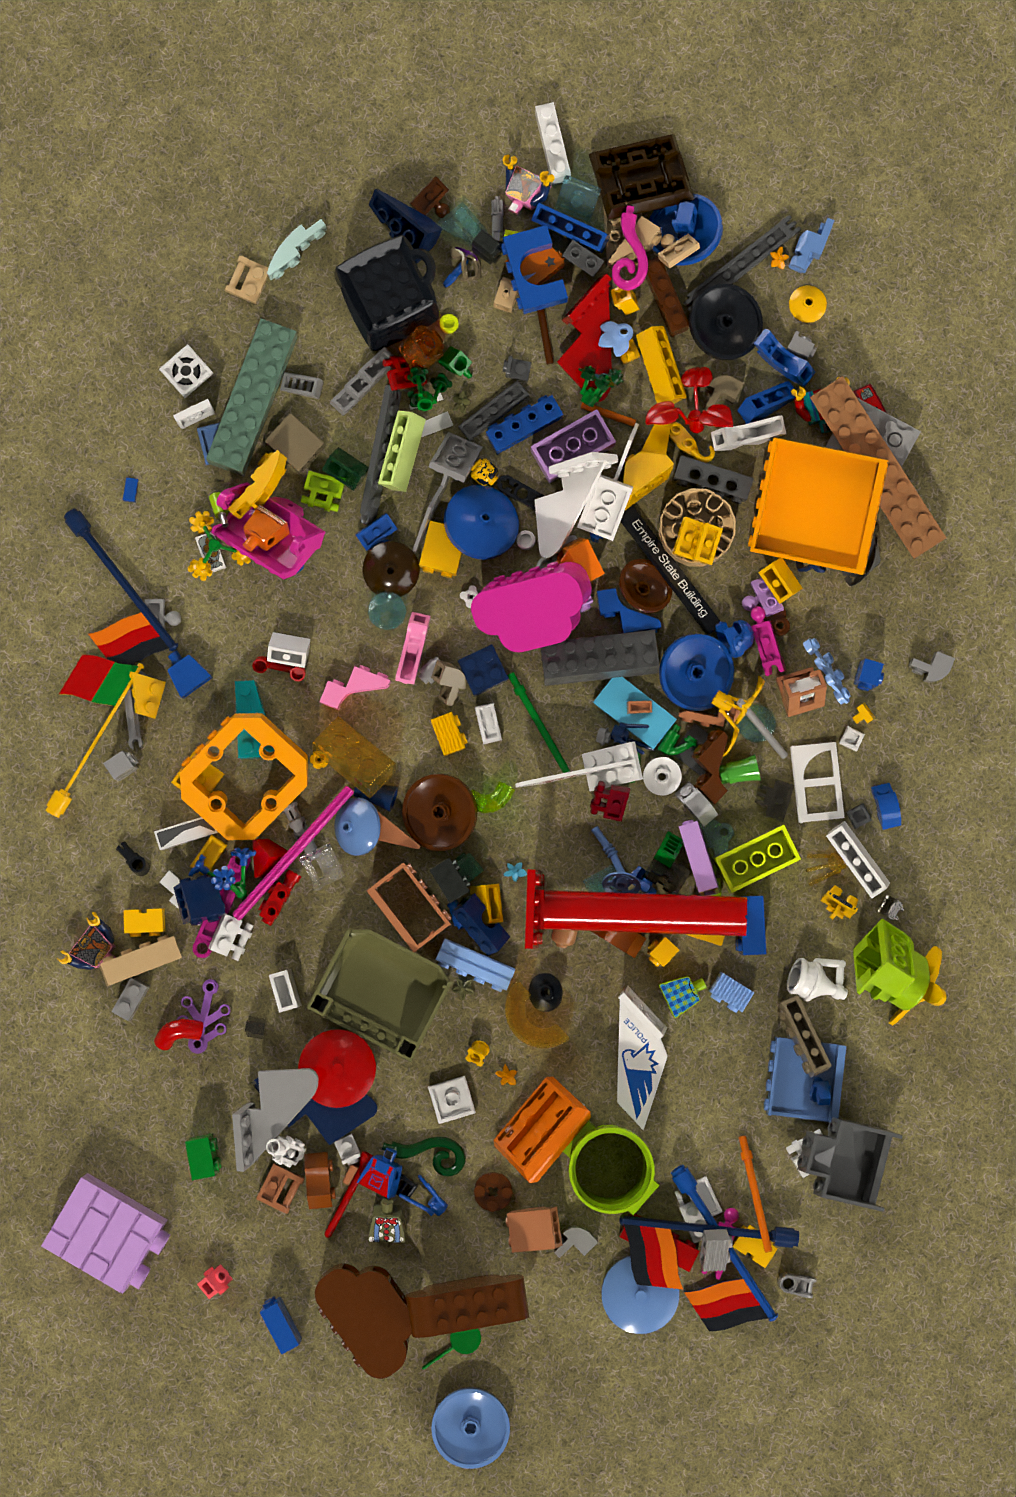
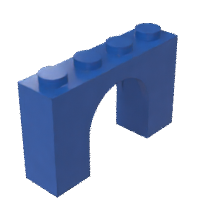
(531, 296)

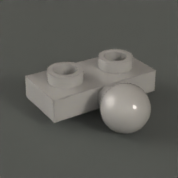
(157, 607)

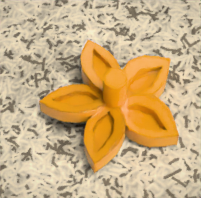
(778, 258)
(507, 1076)

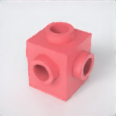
(215, 1281)

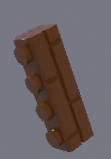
(666, 298)

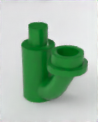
(670, 739)

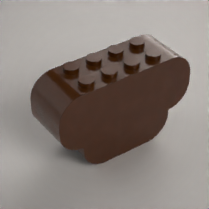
(467, 1304)
(367, 1315)

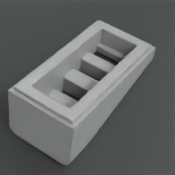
(317, 387)

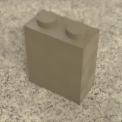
(294, 442)

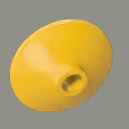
(804, 312)

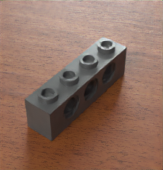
(742, 482)

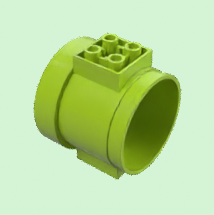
(629, 1201)

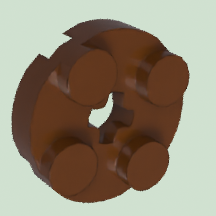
(493, 1180)

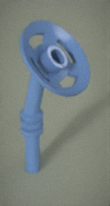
(621, 879)

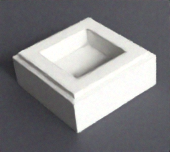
(851, 738)

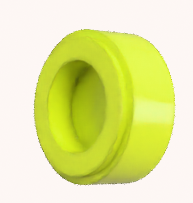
(448, 323)

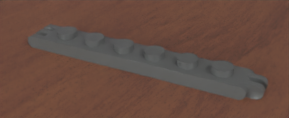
(748, 258)
(385, 425)

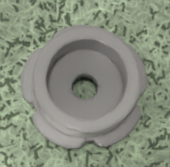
(603, 736)

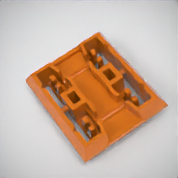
(541, 1130)

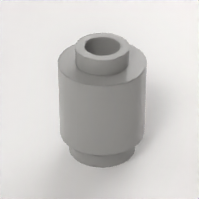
(427, 670)

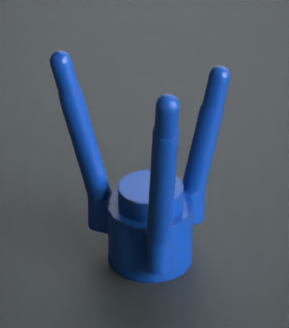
(436, 1203)

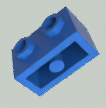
(869, 674)

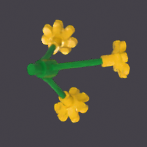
(202, 568)

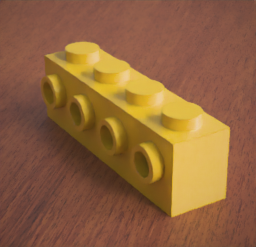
(660, 365)

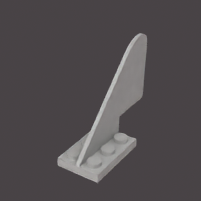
(455, 460)
(281, 1099)

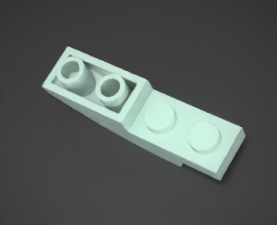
(288, 254)

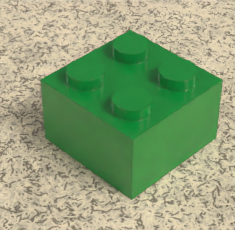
(203, 1156)

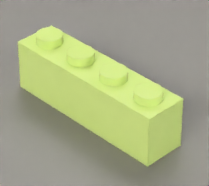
(402, 451)

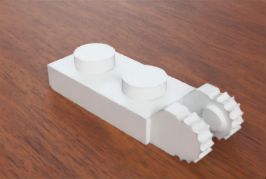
(692, 1215)

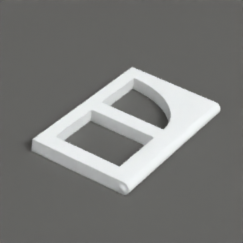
(800, 757)

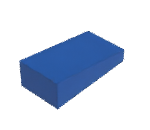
(130, 490)

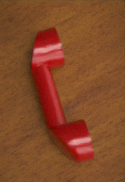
(261, 664)

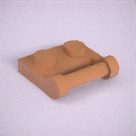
(274, 1185)

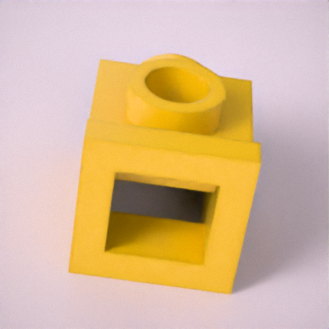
(625, 300)

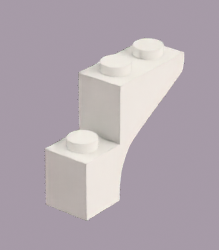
(748, 434)

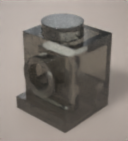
(256, 1027)

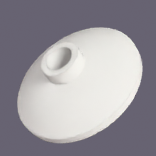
(672, 776)

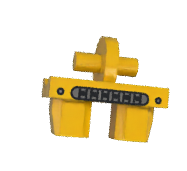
(837, 905)

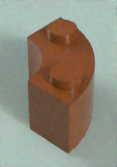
(626, 941)
(318, 1180)

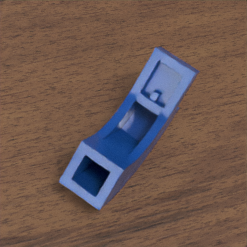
(782, 360)

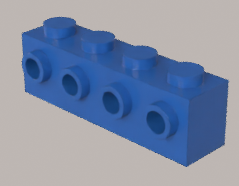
(524, 424)

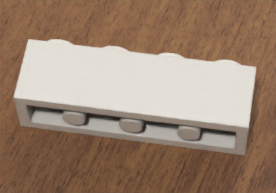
(552, 142)
(858, 859)

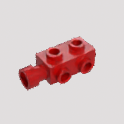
(275, 900)

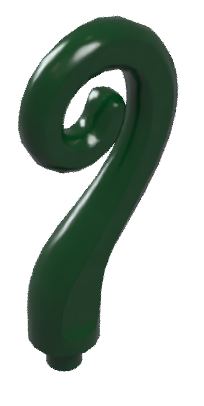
(408, 1151)

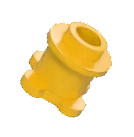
(477, 1052)

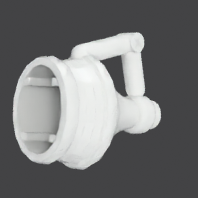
(810, 981)

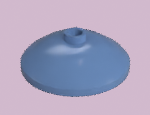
(357, 826)

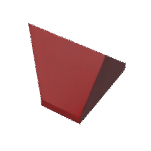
(266, 857)

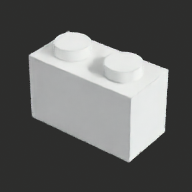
(288, 650)

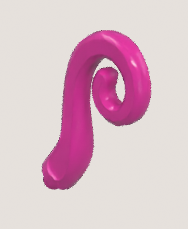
(628, 225)

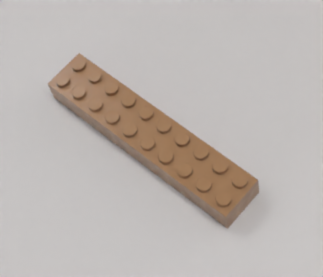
(860, 436)

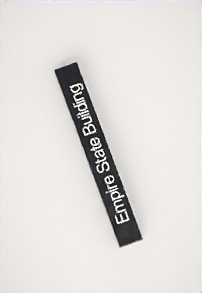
(669, 570)

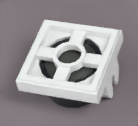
(187, 372)

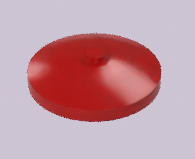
(343, 1067)

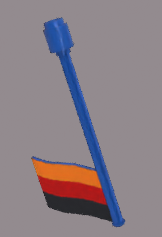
(728, 1301)

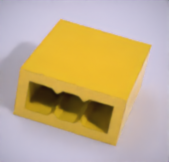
(439, 552)

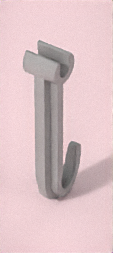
(132, 719)

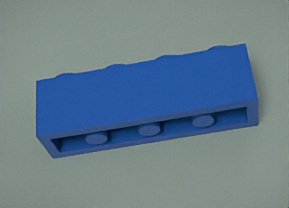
(570, 227)

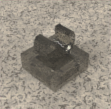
(890, 907)

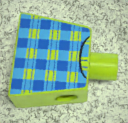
(681, 993)

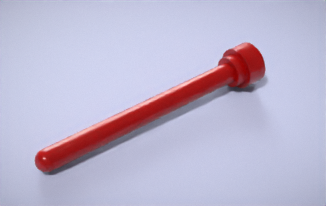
(364, 1159)

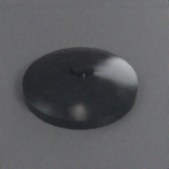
(725, 321)

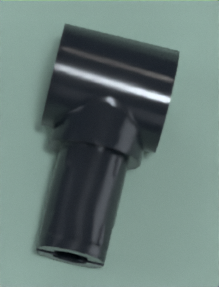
(132, 859)

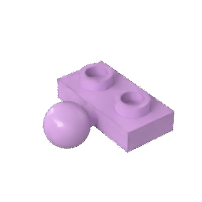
(763, 597)

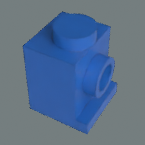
(685, 218)

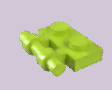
(322, 485)

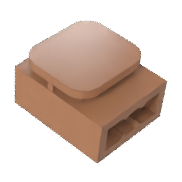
(534, 1229)

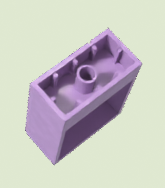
(107, 1234)

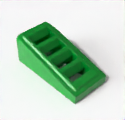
(668, 857)

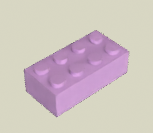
(574, 440)

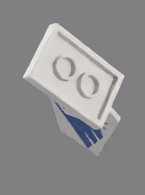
(639, 1056)

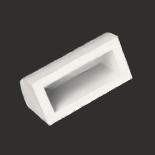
(285, 990)

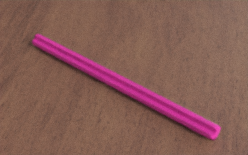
(293, 852)

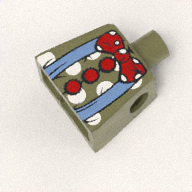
(387, 1223)

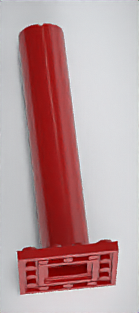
(629, 912)

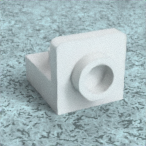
(348, 1150)

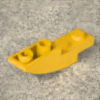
(266, 480)

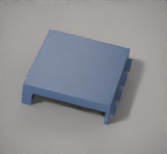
(791, 1085)

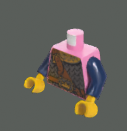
(524, 187)
(91, 947)

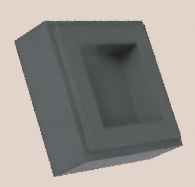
(858, 816)

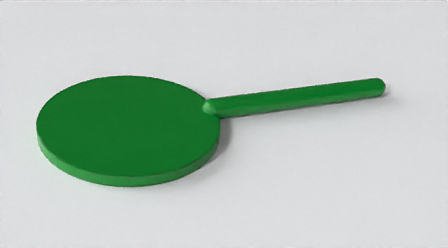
(462, 1342)

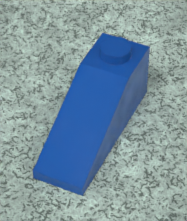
(766, 402)

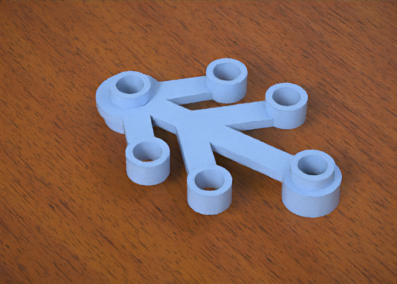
(832, 677)

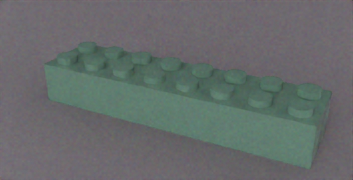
(252, 397)

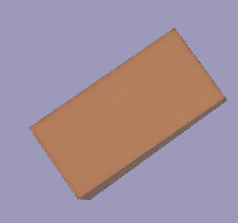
(639, 707)

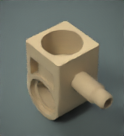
(505, 296)

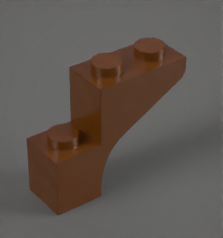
(709, 758)

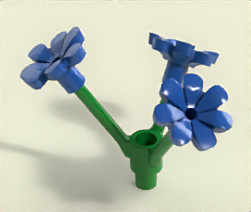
(225, 878)

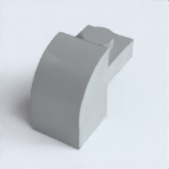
(936, 670)
(696, 804)
(576, 1236)

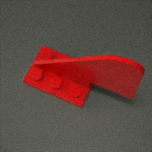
(587, 317)

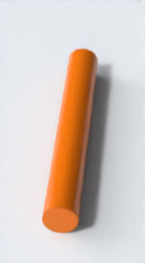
(610, 414)

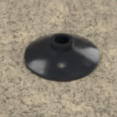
(539, 992)

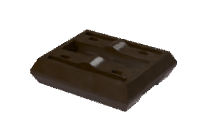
(641, 179)

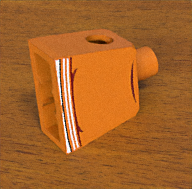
(264, 529)

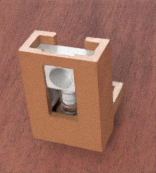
(802, 691)

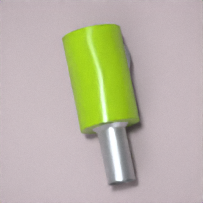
(218, 512)

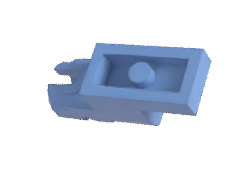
(810, 246)

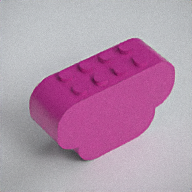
(533, 606)

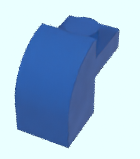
(887, 806)

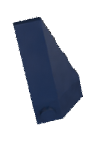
(405, 221)

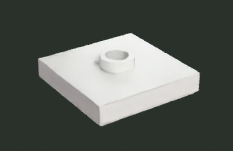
(194, 414)
(451, 1099)

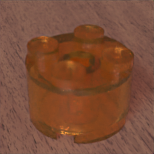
(422, 347)

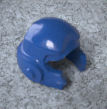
(735, 638)

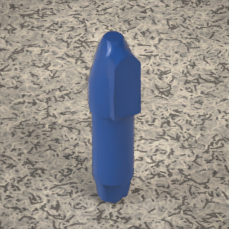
(453, 276)

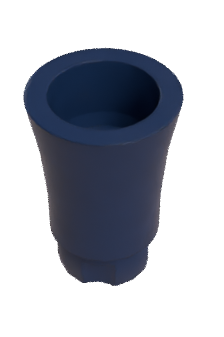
(384, 797)

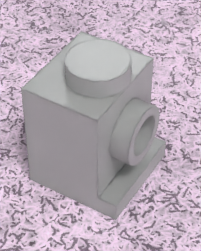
(801, 346)

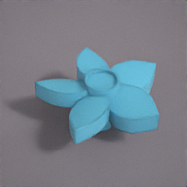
(515, 872)

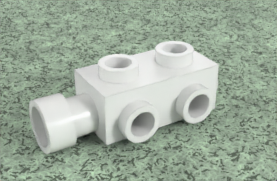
(284, 1150)

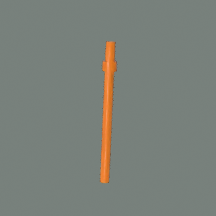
(746, 1156)

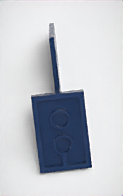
(334, 1122)

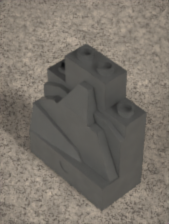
(847, 1161)

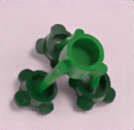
(602, 381)
(422, 398)

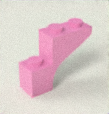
(413, 648)
(360, 681)

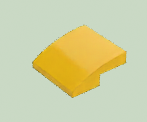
(697, 541)

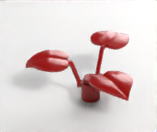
(716, 415)

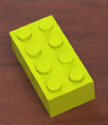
(756, 859)

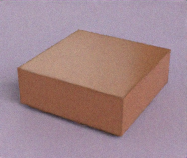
(350, 1174)

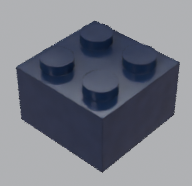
(483, 670)

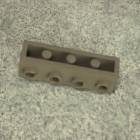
(804, 1036)

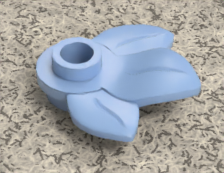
(613, 338)

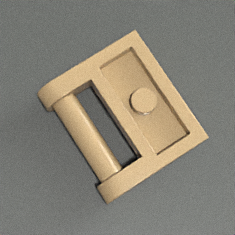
(253, 283)

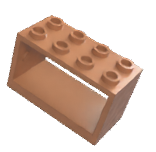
(393, 918)

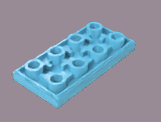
(614, 701)

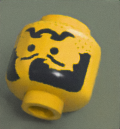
(484, 472)

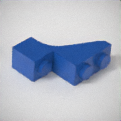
(630, 620)

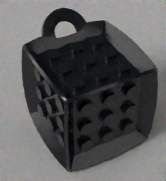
(388, 291)

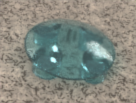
(387, 610)

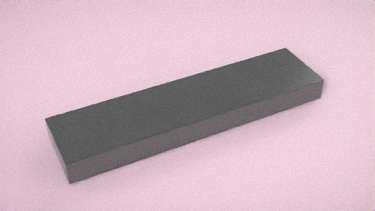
(493, 410)

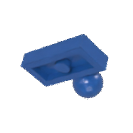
(376, 532)

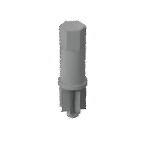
(497, 218)

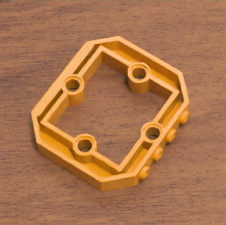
(220, 816)

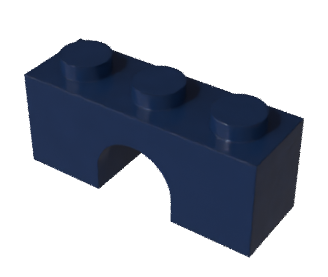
(469, 915)

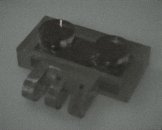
(776, 799)

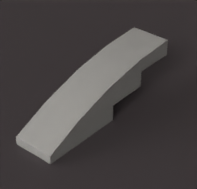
(361, 383)

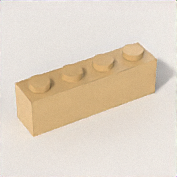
(139, 961)

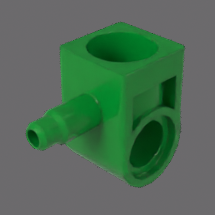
(456, 362)

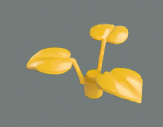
(725, 702)

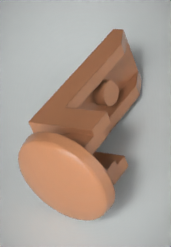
(708, 719)

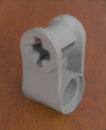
(801, 1284)

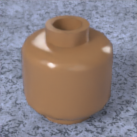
(564, 937)

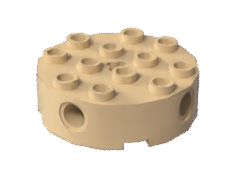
(701, 506)

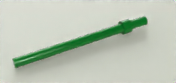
(520, 691)

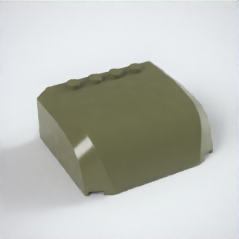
(381, 992)

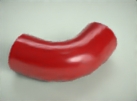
(177, 1030)

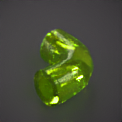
(494, 801)

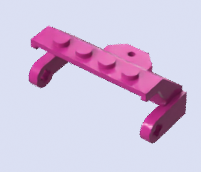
(287, 555)

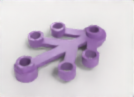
(203, 1016)

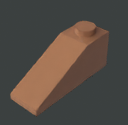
(392, 834)

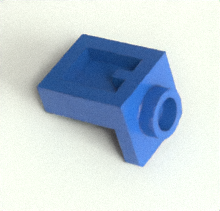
(646, 885)

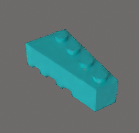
(249, 701)

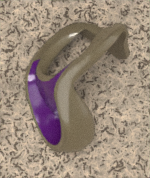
(462, 254)

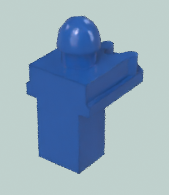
(820, 1091)

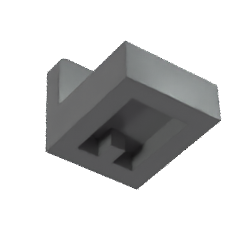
(517, 369)

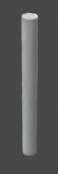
(763, 730)

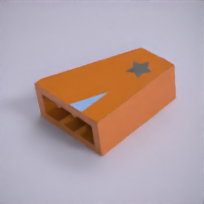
(541, 266)

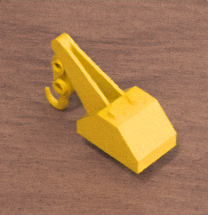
(652, 465)

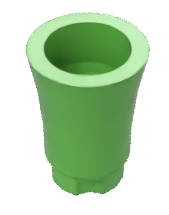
(740, 771)

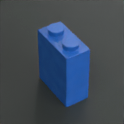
(280, 1324)

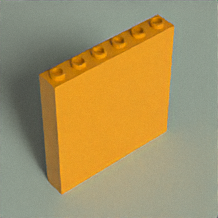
(818, 505)

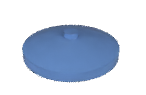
(634, 1306)
(470, 1428)

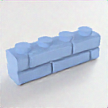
(475, 964)

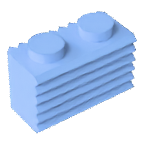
(731, 992)

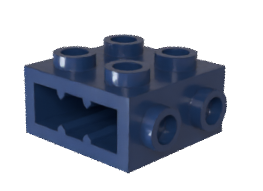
(198, 900)

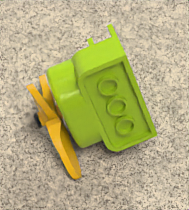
(895, 971)

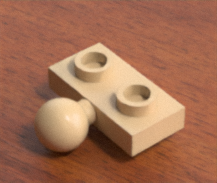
(676, 251)

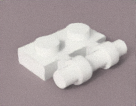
(225, 935)

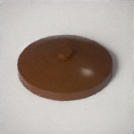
(439, 812)

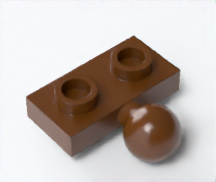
(430, 197)

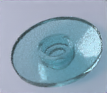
(748, 729)

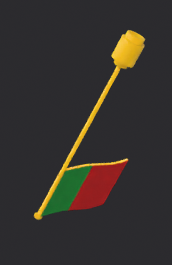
(100, 683)

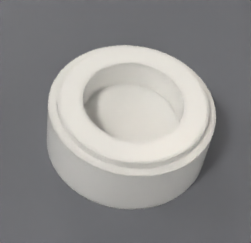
(525, 540)

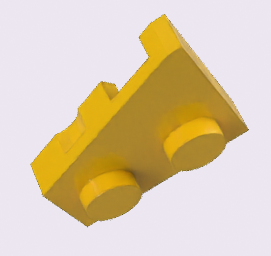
(147, 694)

